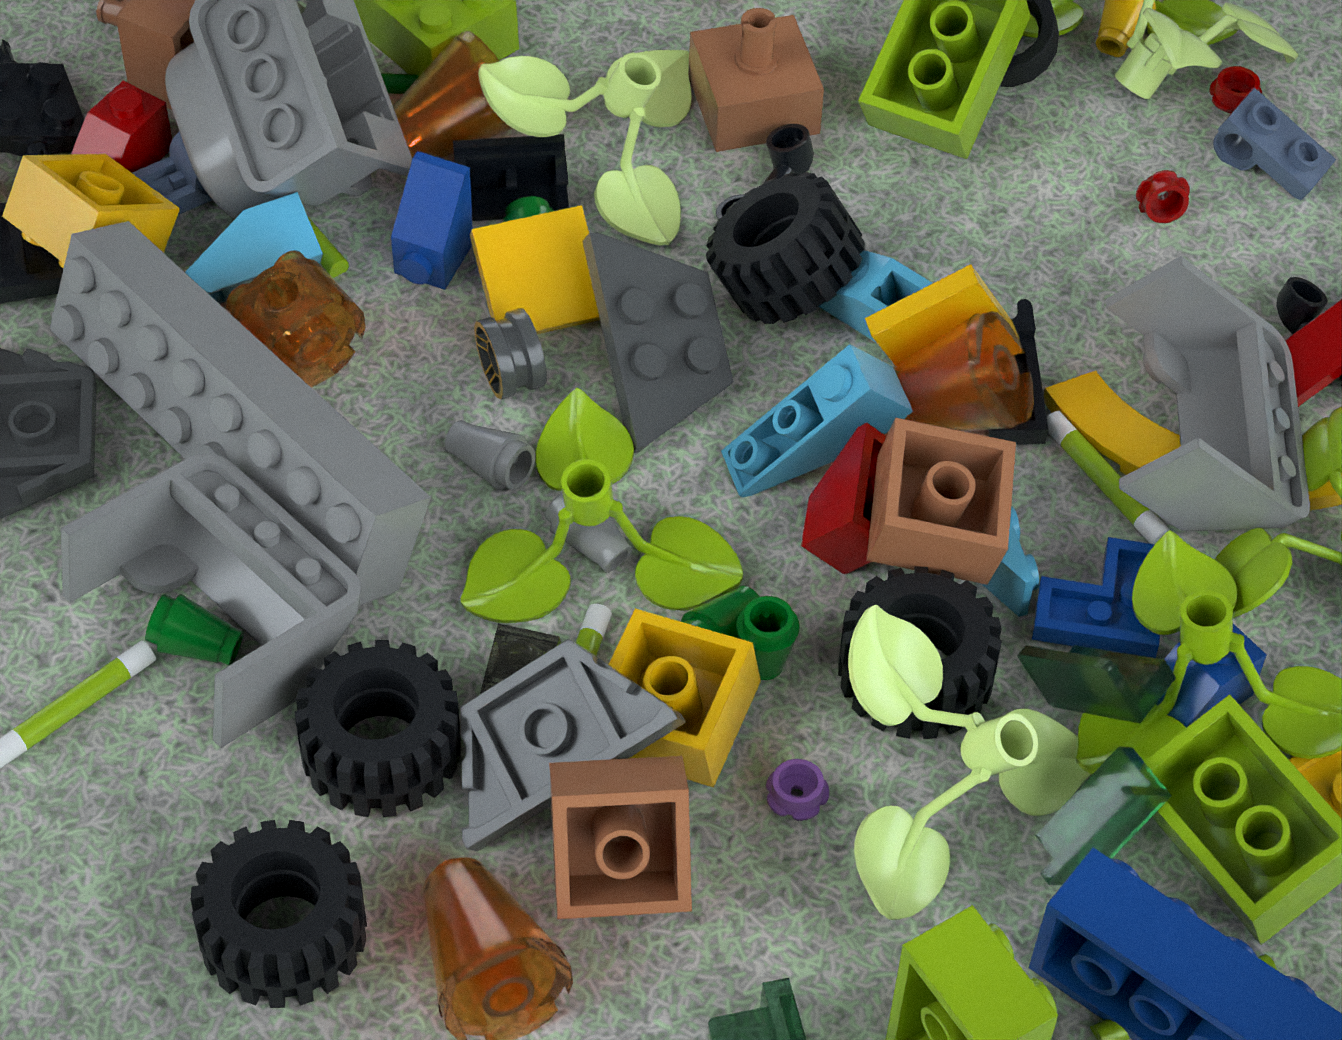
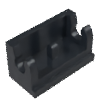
(513, 170)

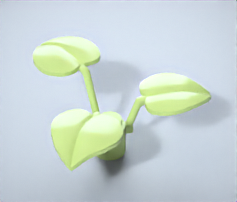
(1179, 48)
(641, 86)
(896, 673)

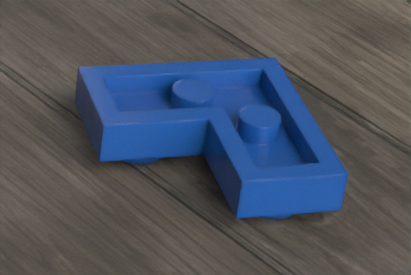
(1097, 614)

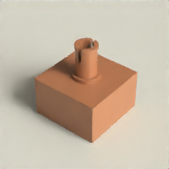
(149, 38)
(754, 79)
(942, 501)
(620, 837)

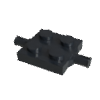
(36, 107)

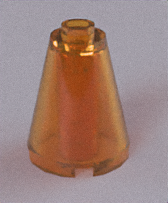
(449, 100)
(969, 378)
(489, 955)

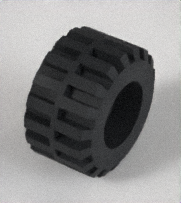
(785, 248)
(954, 624)
(387, 769)
(289, 958)

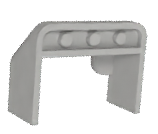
(1234, 406)
(245, 554)

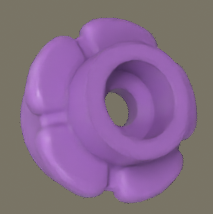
(797, 775)

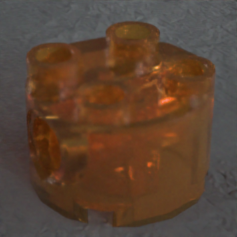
(300, 316)

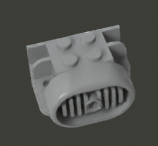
(282, 102)

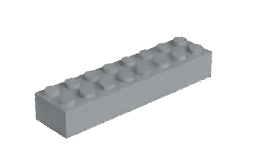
(227, 395)

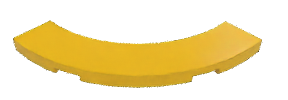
(1126, 434)

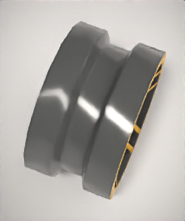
(510, 353)

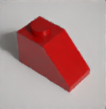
(127, 127)
(842, 504)

